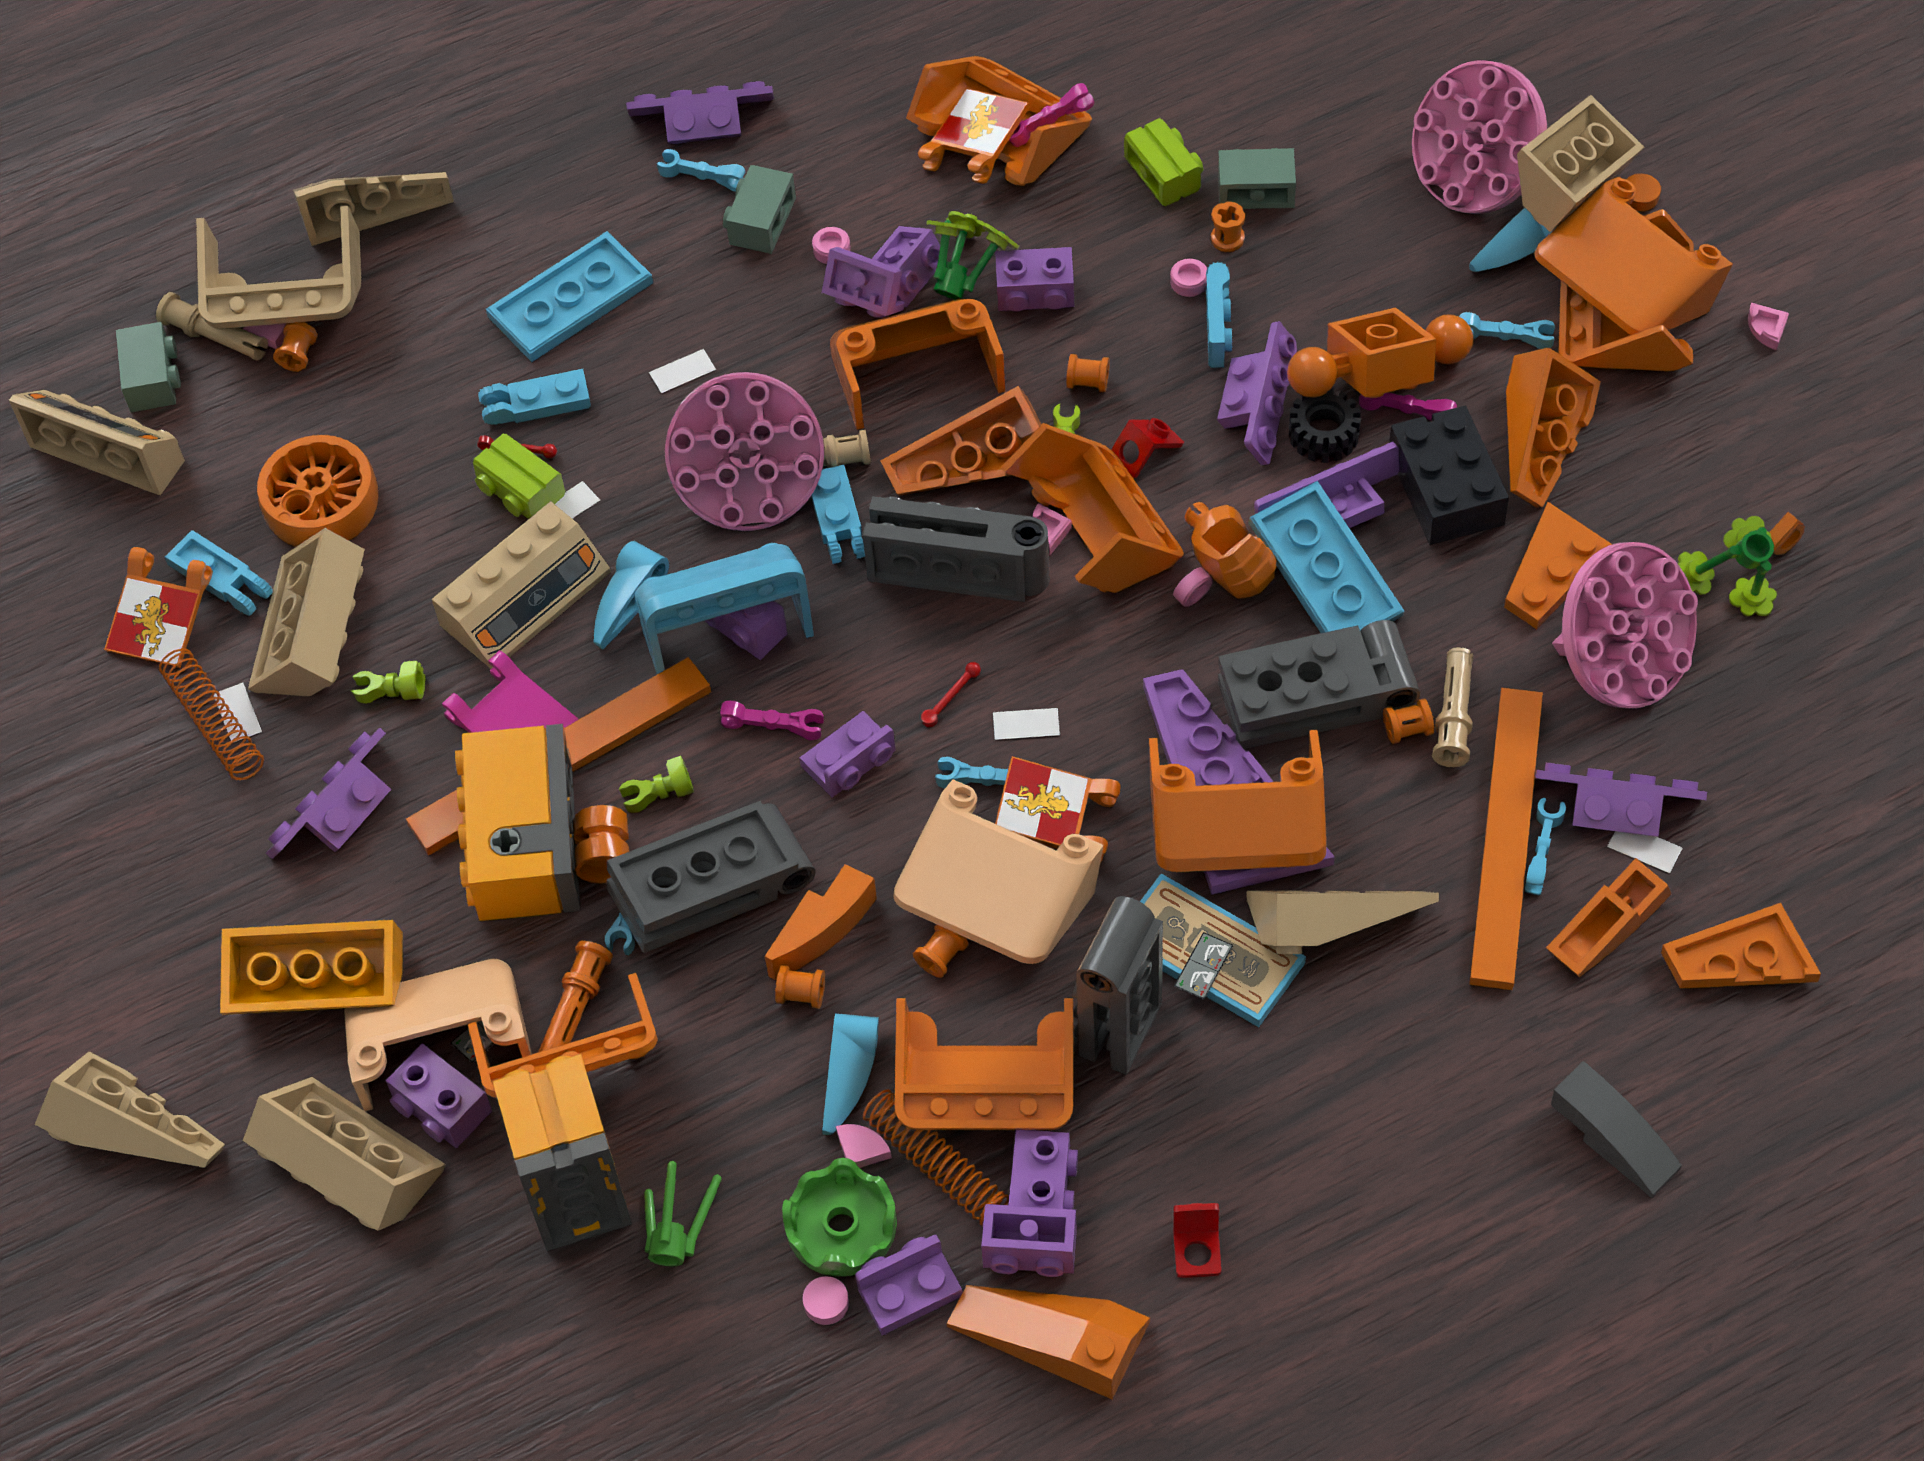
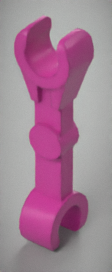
(1074, 101)
(1407, 404)
(735, 715)

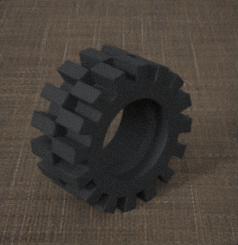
(1324, 442)

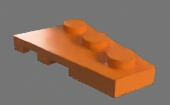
(1550, 565)
(1742, 952)

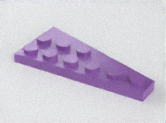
(1206, 746)

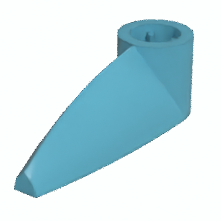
(1512, 243)
(618, 602)
(849, 1066)

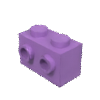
(1034, 279)
(753, 628)
(438, 1097)
(1042, 1170)
(1029, 1239)

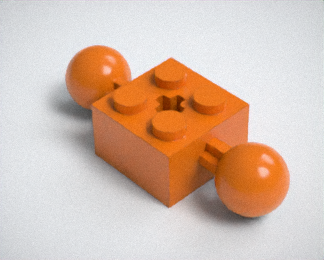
(1380, 353)

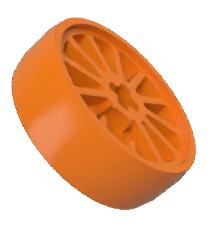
(317, 489)

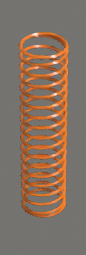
(171, 683)
(992, 1199)

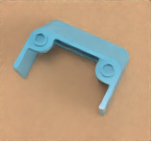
(719, 590)

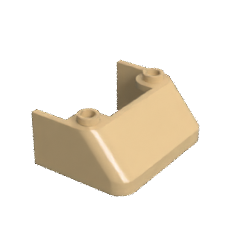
(231, 303)

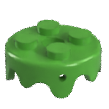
(836, 1191)

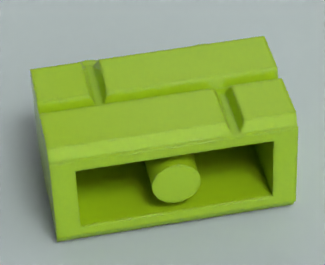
(1163, 161)
(517, 477)

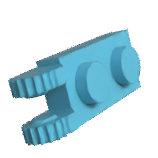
(1218, 311)
(535, 398)
(837, 512)
(227, 574)

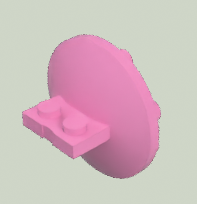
(1472, 133)
(744, 451)
(1629, 625)

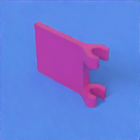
(510, 705)

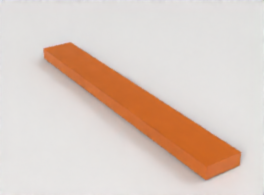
(586, 739)
(1506, 840)

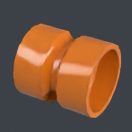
(599, 836)

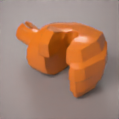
(1229, 552)

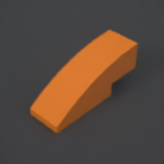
(1609, 918)
(822, 921)

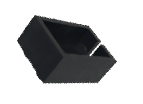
(1449, 475)

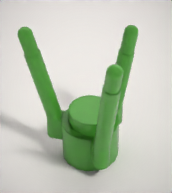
(668, 1242)

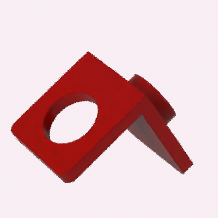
(1147, 436)
(1196, 1225)

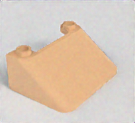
(996, 881)
(431, 1005)

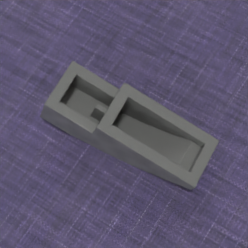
(1615, 1129)

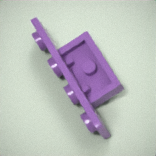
(701, 115)
(1257, 392)
(1349, 485)
(342, 804)
(1619, 804)

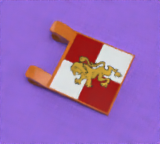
(975, 127)
(156, 614)
(1050, 802)

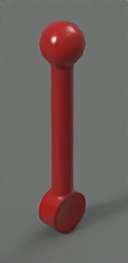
(549, 450)
(929, 716)

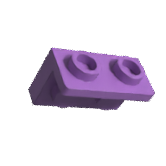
(914, 253)
(862, 283)
(849, 754)
(907, 1284)

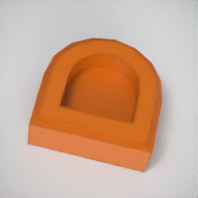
(1786, 533)

